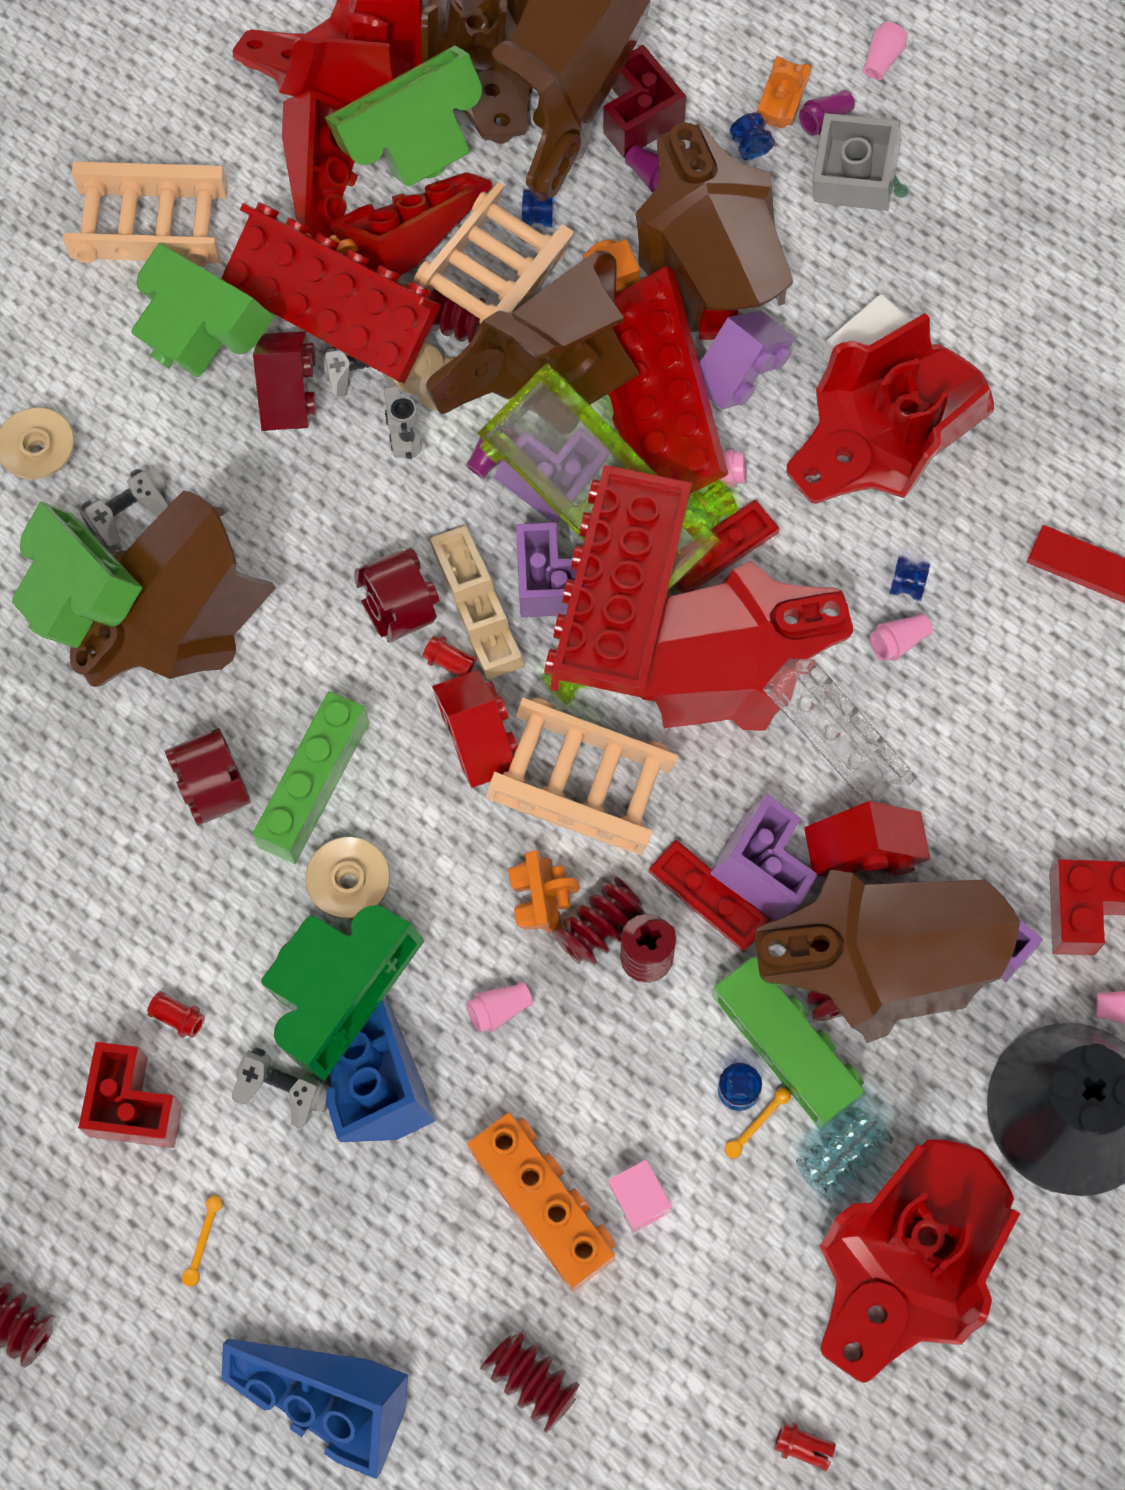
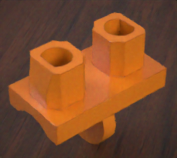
(783, 92)
(548, 891)

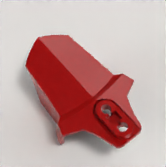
(343, 56)
(888, 413)
(731, 640)
(917, 1256)

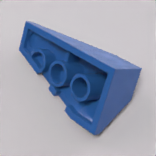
(377, 1085)
(337, 1397)

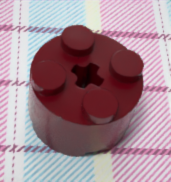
(396, 594)
(208, 776)

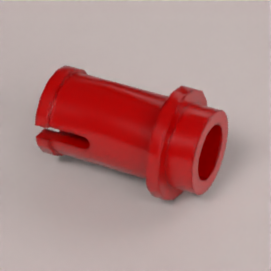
(448, 656)
(176, 1015)
(802, 1445)

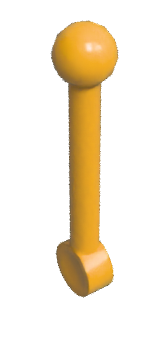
(734, 1148)
(191, 1276)

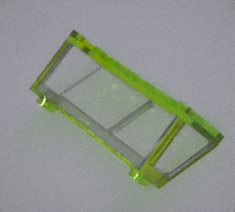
(562, 446)

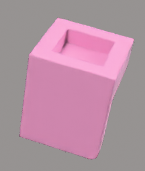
(640, 1196)

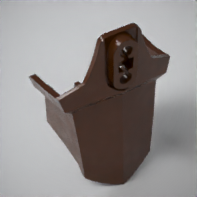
(478, 29)
(572, 60)
(712, 227)
(559, 326)
(187, 601)
(892, 947)

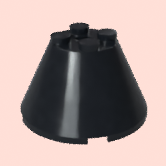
(1062, 1108)

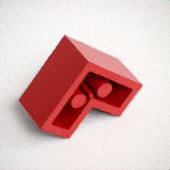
(474, 720)
(868, 839)
(1079, 900)
(119, 1108)

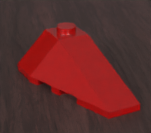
(314, 161)
(411, 226)

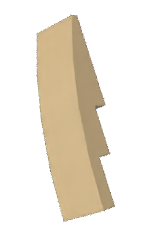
(477, 602)

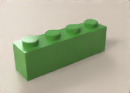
(311, 777)
(789, 1044)

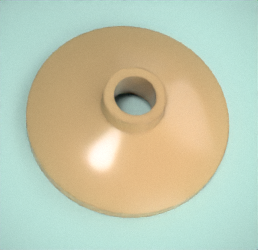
(30, 429)
(344, 858)

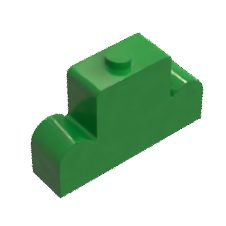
(336, 983)

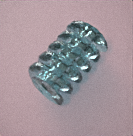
(841, 1151)

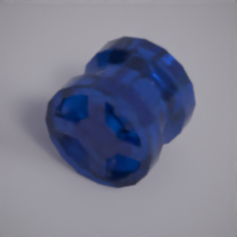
(751, 136)
(536, 211)
(909, 578)
(744, 1080)

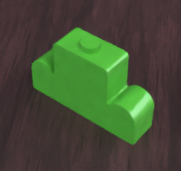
(411, 118)
(194, 313)
(70, 579)

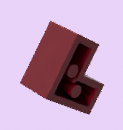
(645, 104)
(281, 376)

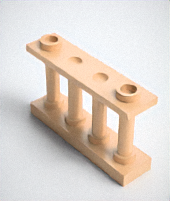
(139, 180)
(530, 271)
(550, 801)

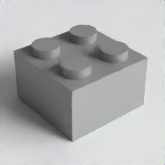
(856, 161)

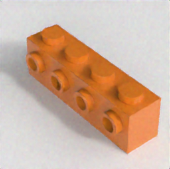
(541, 1201)

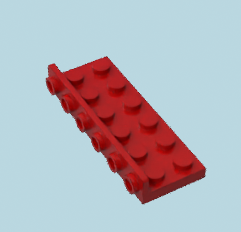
(331, 292)
(665, 407)
(619, 582)

